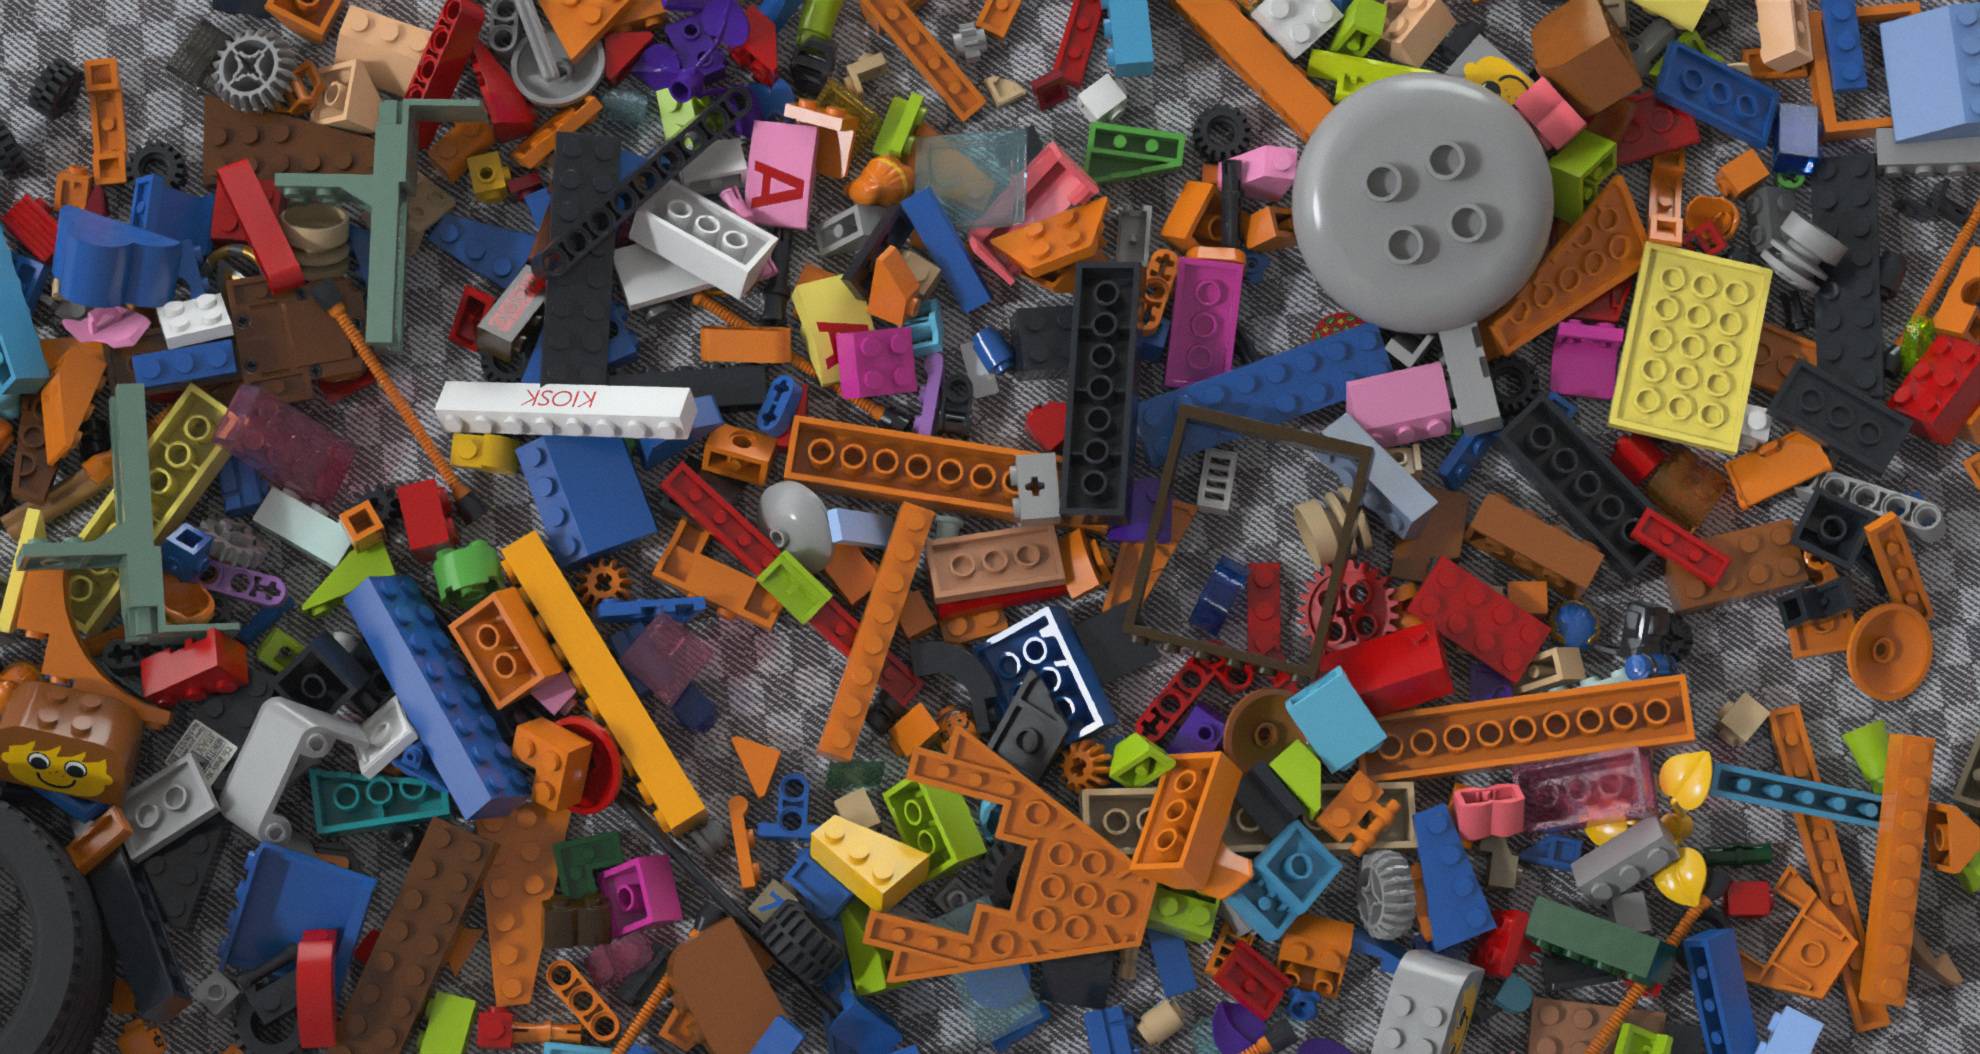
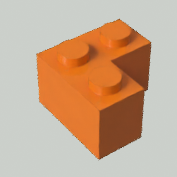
(559, 762)

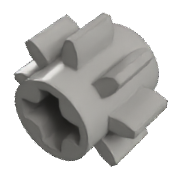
(969, 42)

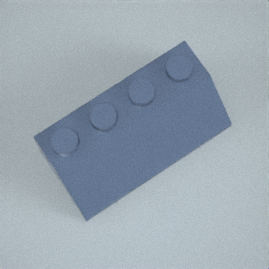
(1390, 488)

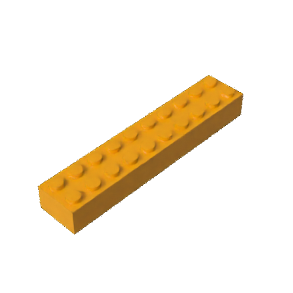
(601, 678)

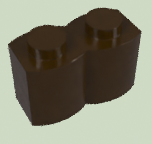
(576, 921)

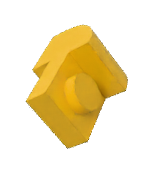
(487, 453)

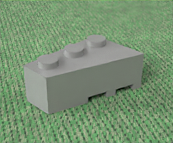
(1469, 380)

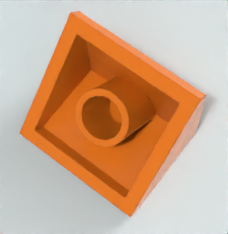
(1950, 838)

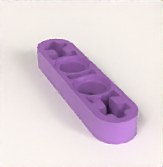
(228, 573)

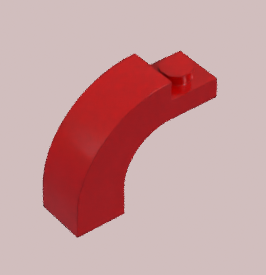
(317, 988)

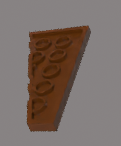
(278, 144)

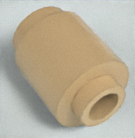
(1160, 1022)

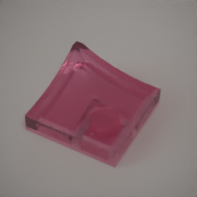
(666, 658)

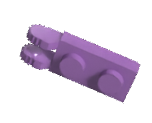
(931, 395)

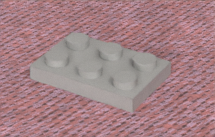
(167, 806)

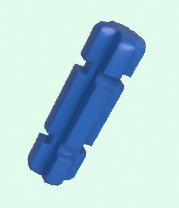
(263, 620)
(1004, 1042)

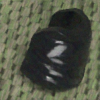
(413, 841)

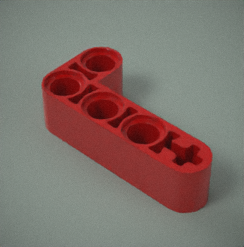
(1186, 696)

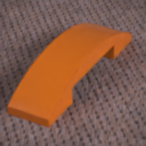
(107, 121)
(1664, 198)

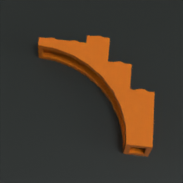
(49, 611)

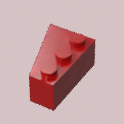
(195, 670)

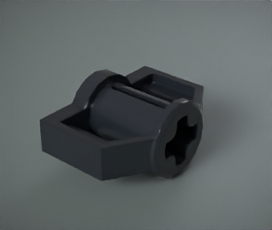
(813, 64)

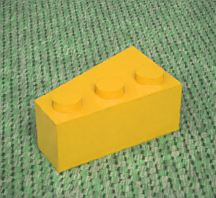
(868, 862)

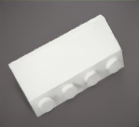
(703, 238)

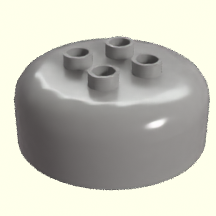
(1422, 203)

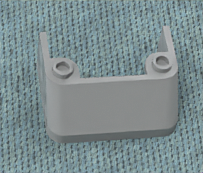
(267, 760)

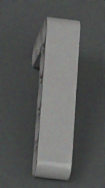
(1885, 501)

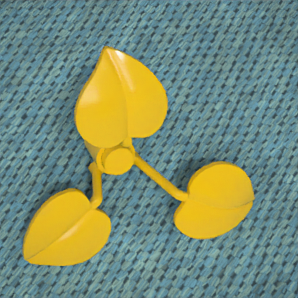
(1688, 782)

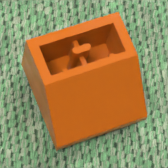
(1315, 953)

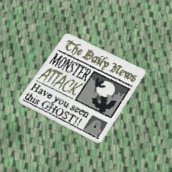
(208, 746)

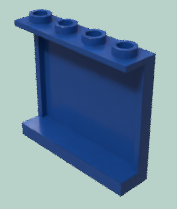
(291, 895)

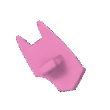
(112, 326)

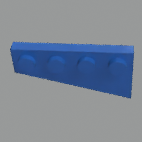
(1450, 885)

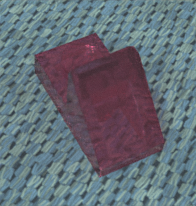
(616, 960)

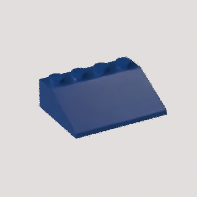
(586, 496)
(1053, 649)

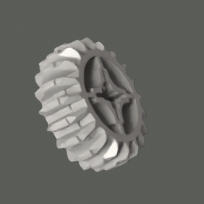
(272, 62)
(1385, 894)

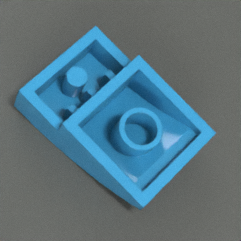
(1285, 881)

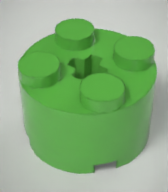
(468, 574)

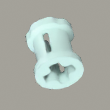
(947, 526)

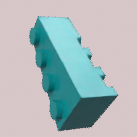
(355, 805)

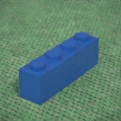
(1721, 992)

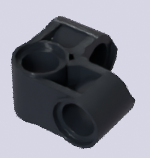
(376, 690)

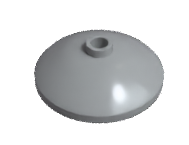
(566, 90)
(797, 522)

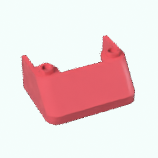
(1051, 187)

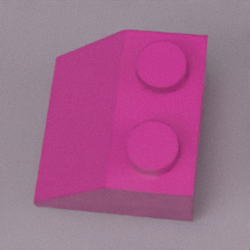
(640, 895)

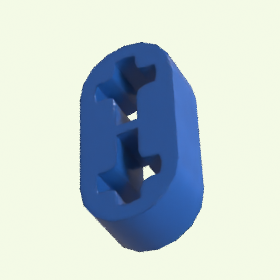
(779, 406)

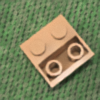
(1414, 29)

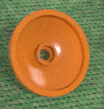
(1901, 656)

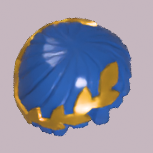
(1574, 625)

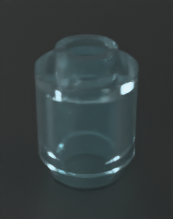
(625, 105)

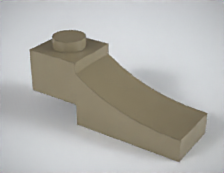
(1502, 866)

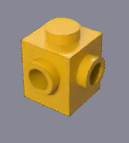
(489, 177)

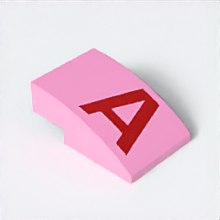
(781, 174)

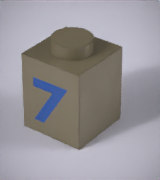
(772, 899)

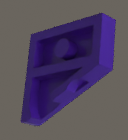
(1142, 507)

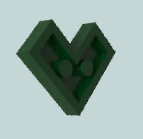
(580, 856)

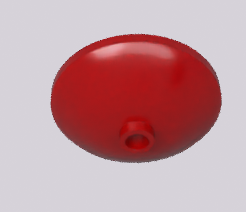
(604, 768)

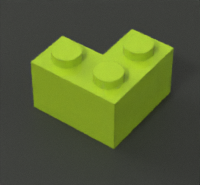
(1578, 173)

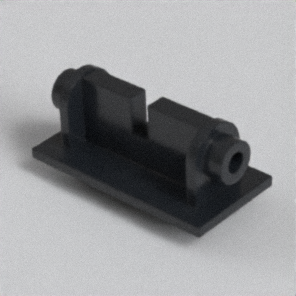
(642, 982)

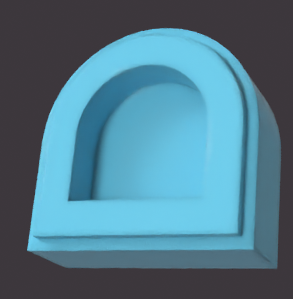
(1513, 995)

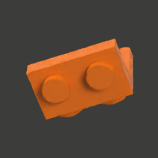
(836, 134)

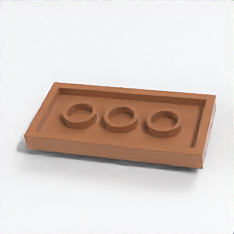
(994, 563)
(1572, 1026)

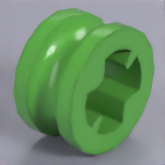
(1779, 182)

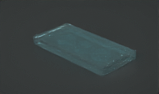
(994, 998)

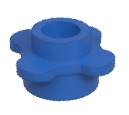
(1261, 262)
(1300, 1011)

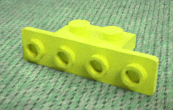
(1351, 71)

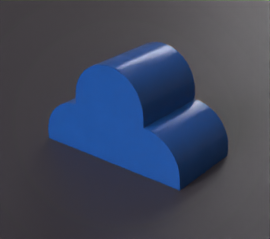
(113, 262)

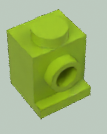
(269, 649)

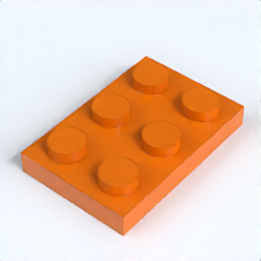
(535, 148)

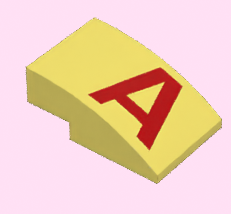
(825, 310)

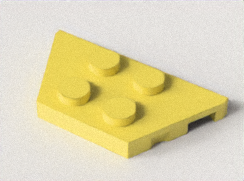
(32, 528)

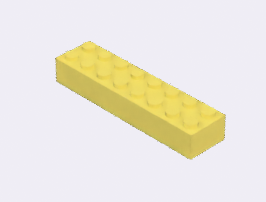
(180, 471)

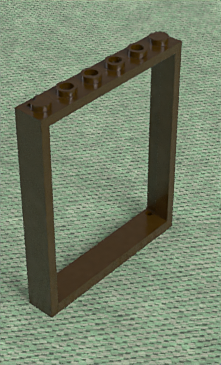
(1276, 434)

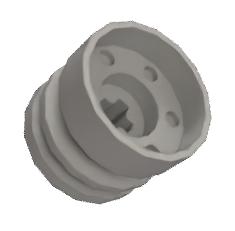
(1803, 252)

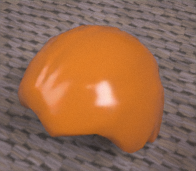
(1719, 210)

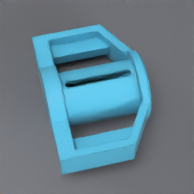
(927, 328)

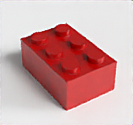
(1941, 390)

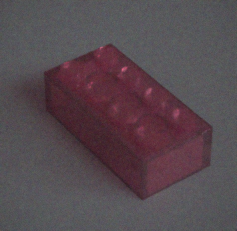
(285, 444)
(1587, 790)

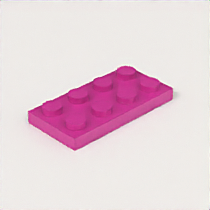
(1202, 320)

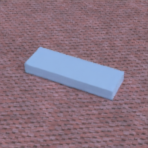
(860, 528)

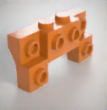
(724, 588)

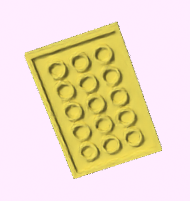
(1690, 348)

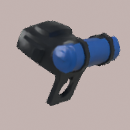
(1643, 642)

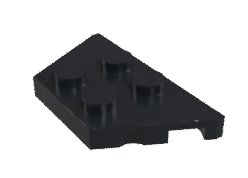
(1031, 730)

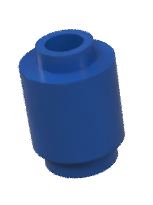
(993, 351)

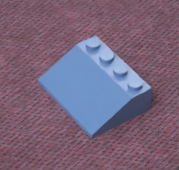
(1934, 73)

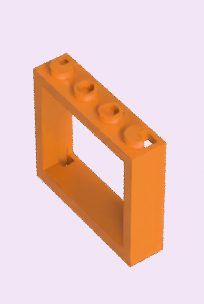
(1820, 78)

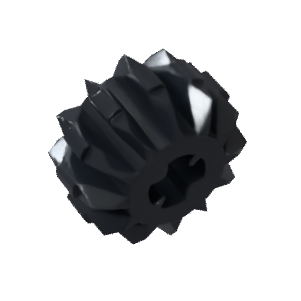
(387, 502)

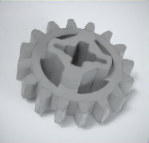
(234, 542)

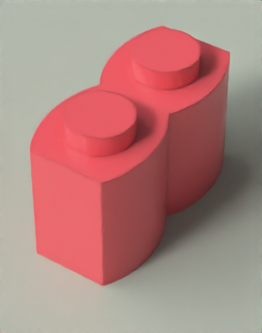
(1550, 115)
(1488, 811)

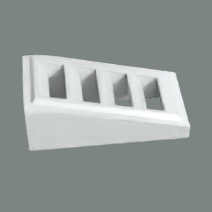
(1211, 505)

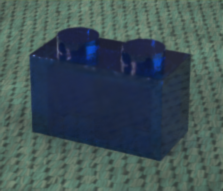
(1796, 139)

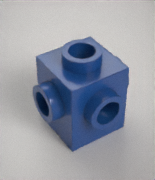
(186, 552)

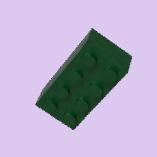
(1609, 944)

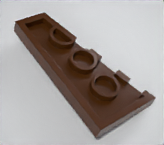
(31, 473)

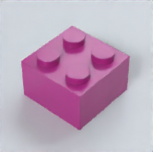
(876, 362)

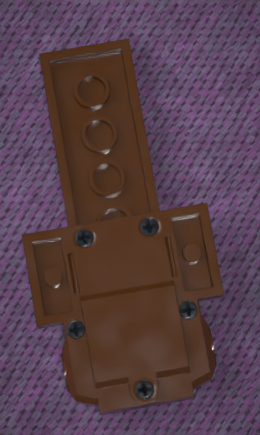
(276, 341)

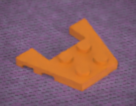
(1811, 950)

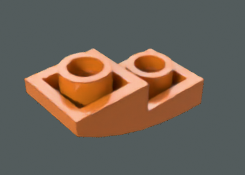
(1078, 564)

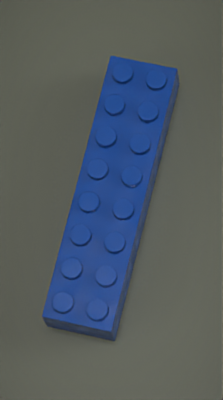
(1265, 389)
(438, 697)

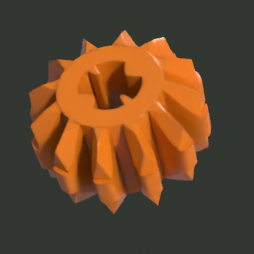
(590, 587)
(1085, 766)

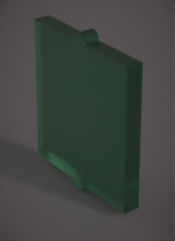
(854, 774)

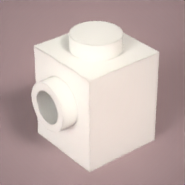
(1103, 100)
(1755, 427)

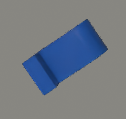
(787, 807)

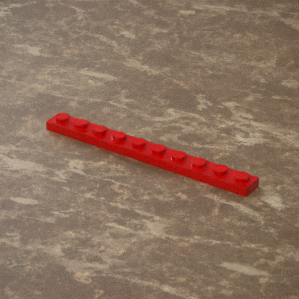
(758, 553)

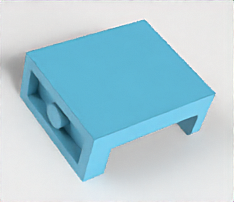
(1336, 720)

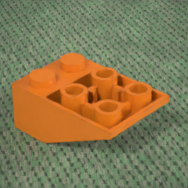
(68, 400)

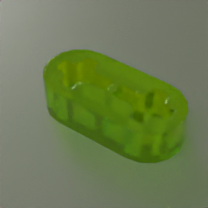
(1916, 341)

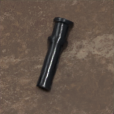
(776, 292)

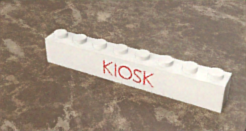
(566, 410)

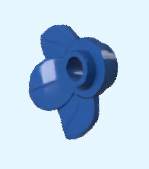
(774, 99)

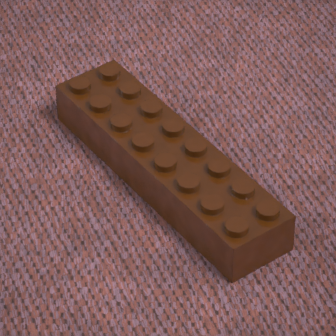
(415, 941)

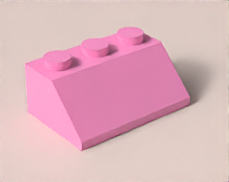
(1401, 405)

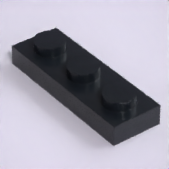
(891, 230)

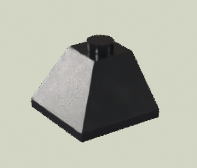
(1832, 528)

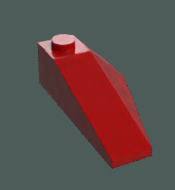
(504, 101)

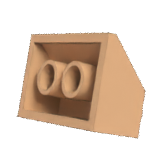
(384, 46)

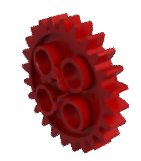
(1377, 606)

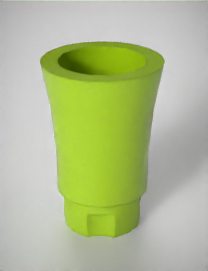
(818, 19)
(1870, 750)

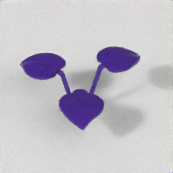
(662, 69)
(1237, 1029)

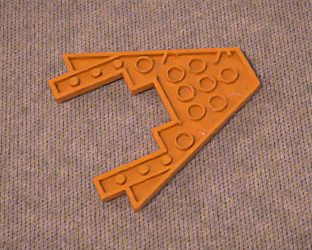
(1069, 892)

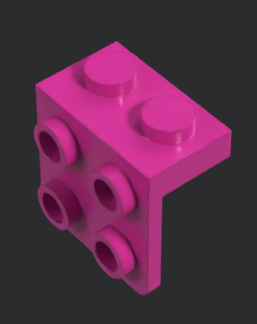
(1584, 359)

